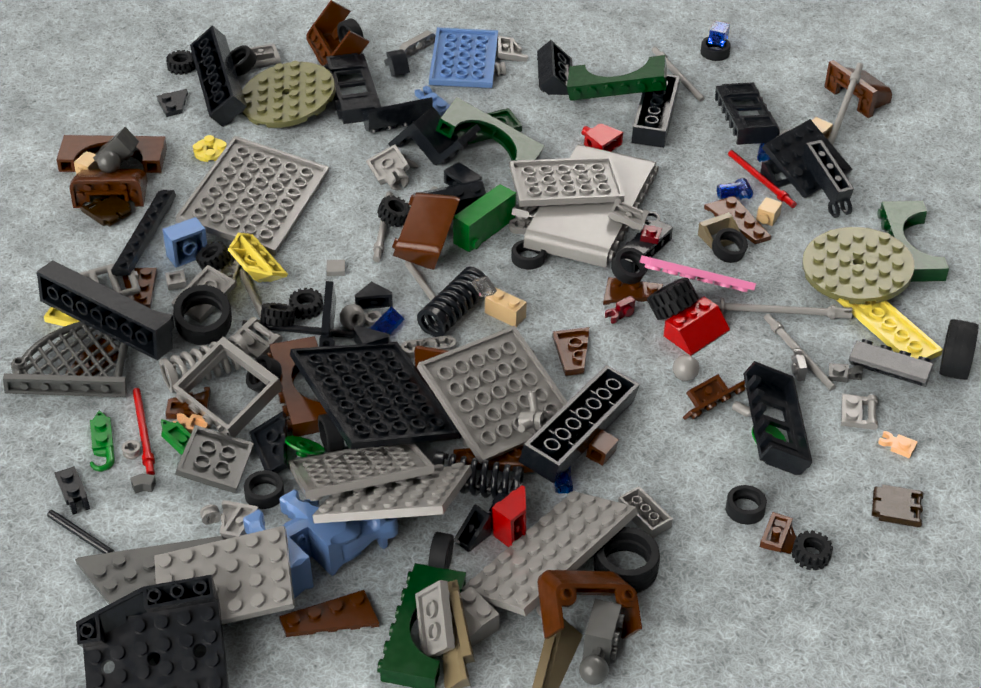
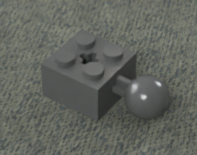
(116, 151)
(601, 641)

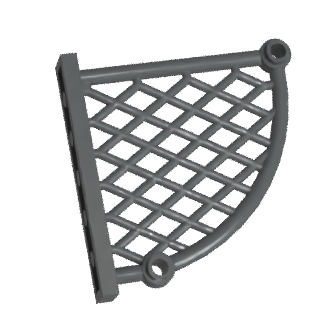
(69, 384)

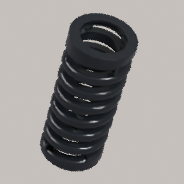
(450, 308)
(492, 488)

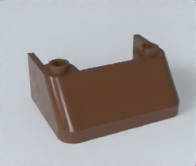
(324, 36)
(561, 589)

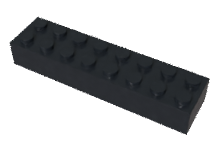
(217, 76)
(105, 310)
(577, 423)

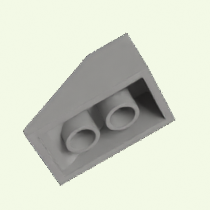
(480, 616)

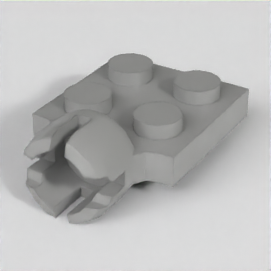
(390, 168)

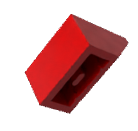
(510, 517)

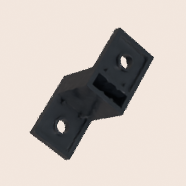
(431, 142)

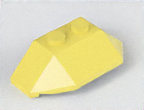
(255, 258)

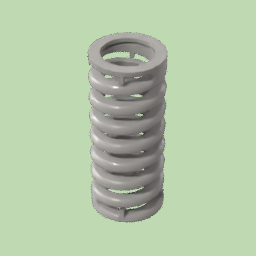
(170, 366)

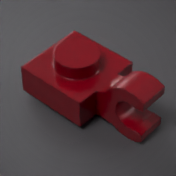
(623, 309)

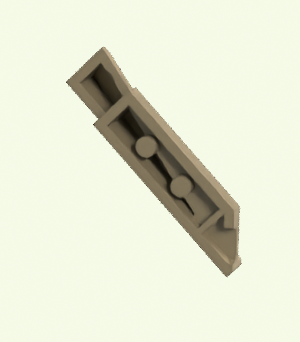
(556, 657)
(455, 660)

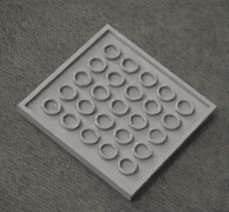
(488, 388)
(357, 469)
(398, 500)

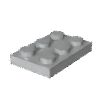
(210, 277)
(435, 619)

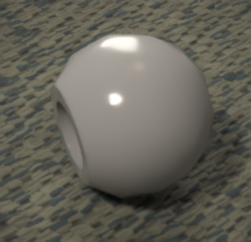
(351, 316)
(685, 367)

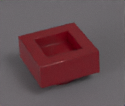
(651, 234)

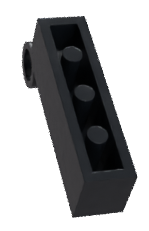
(828, 176)
(646, 248)

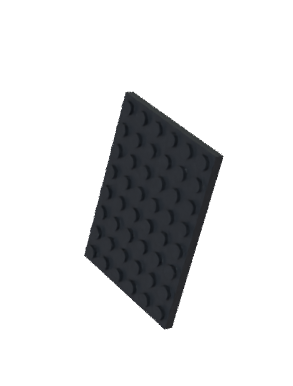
(374, 395)

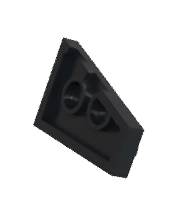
(270, 442)

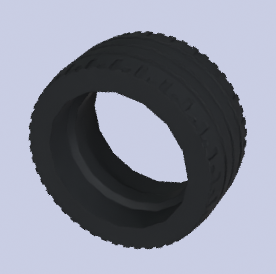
(202, 295)
(959, 349)
(634, 541)

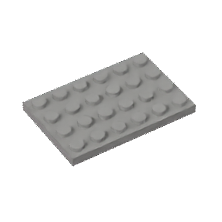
(566, 181)
(247, 572)

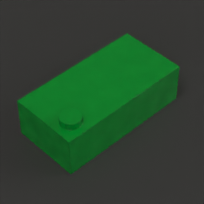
(483, 218)

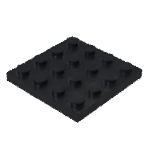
(787, 154)

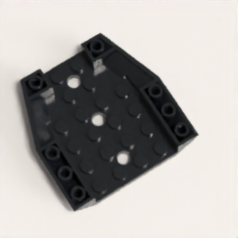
(162, 620)

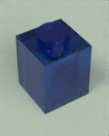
(719, 33)

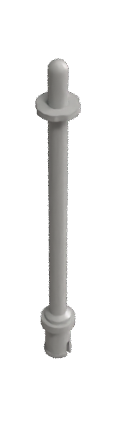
(831, 312)

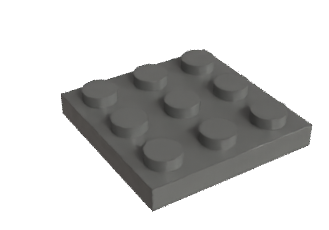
(214, 459)

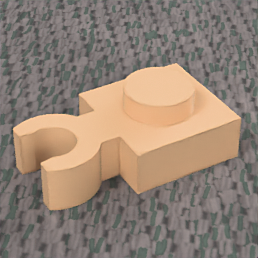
(189, 423)
(899, 445)

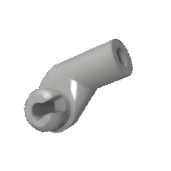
(741, 408)

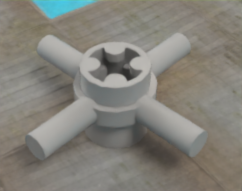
(535, 419)

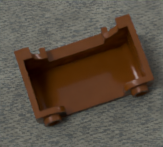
(96, 182)
(425, 228)

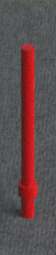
(781, 194)
(147, 457)

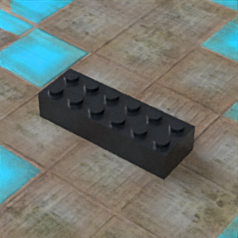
(655, 114)

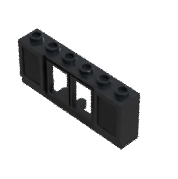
(351, 105)
(751, 128)
(777, 391)

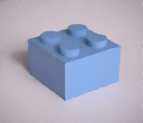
(184, 241)

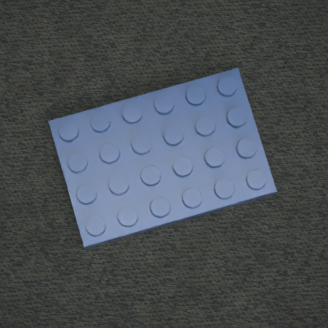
(463, 57)

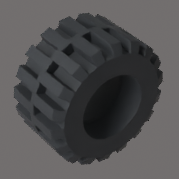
(672, 298)

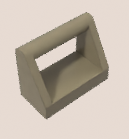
(713, 225)

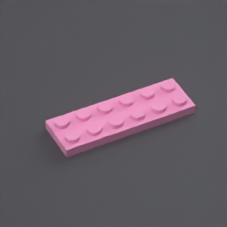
(691, 273)

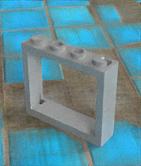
(206, 364)

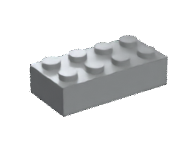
(650, 515)

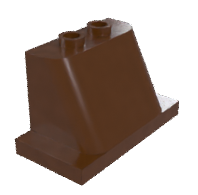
(869, 90)

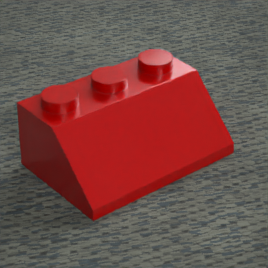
(696, 326)

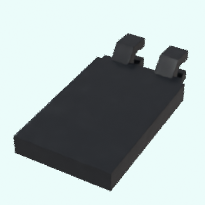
(328, 317)

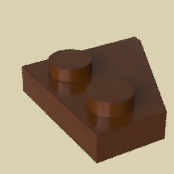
(174, 406)

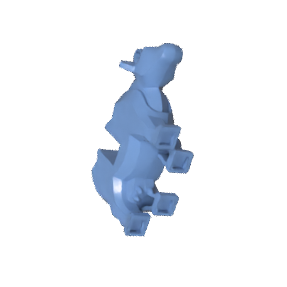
(327, 543)

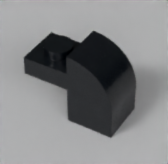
(397, 62)

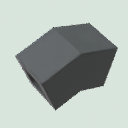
(143, 482)

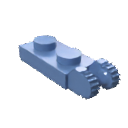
(438, 103)

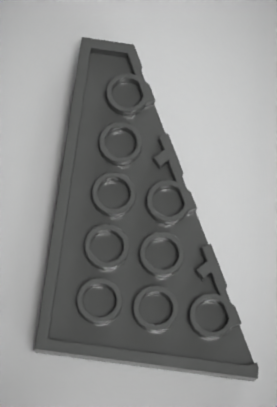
(128, 570)

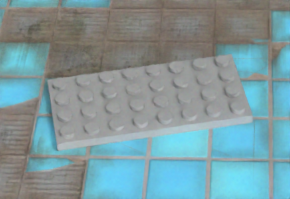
(556, 542)

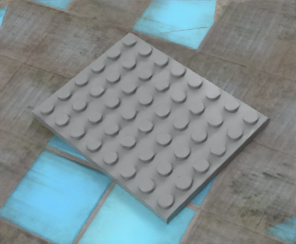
(254, 193)

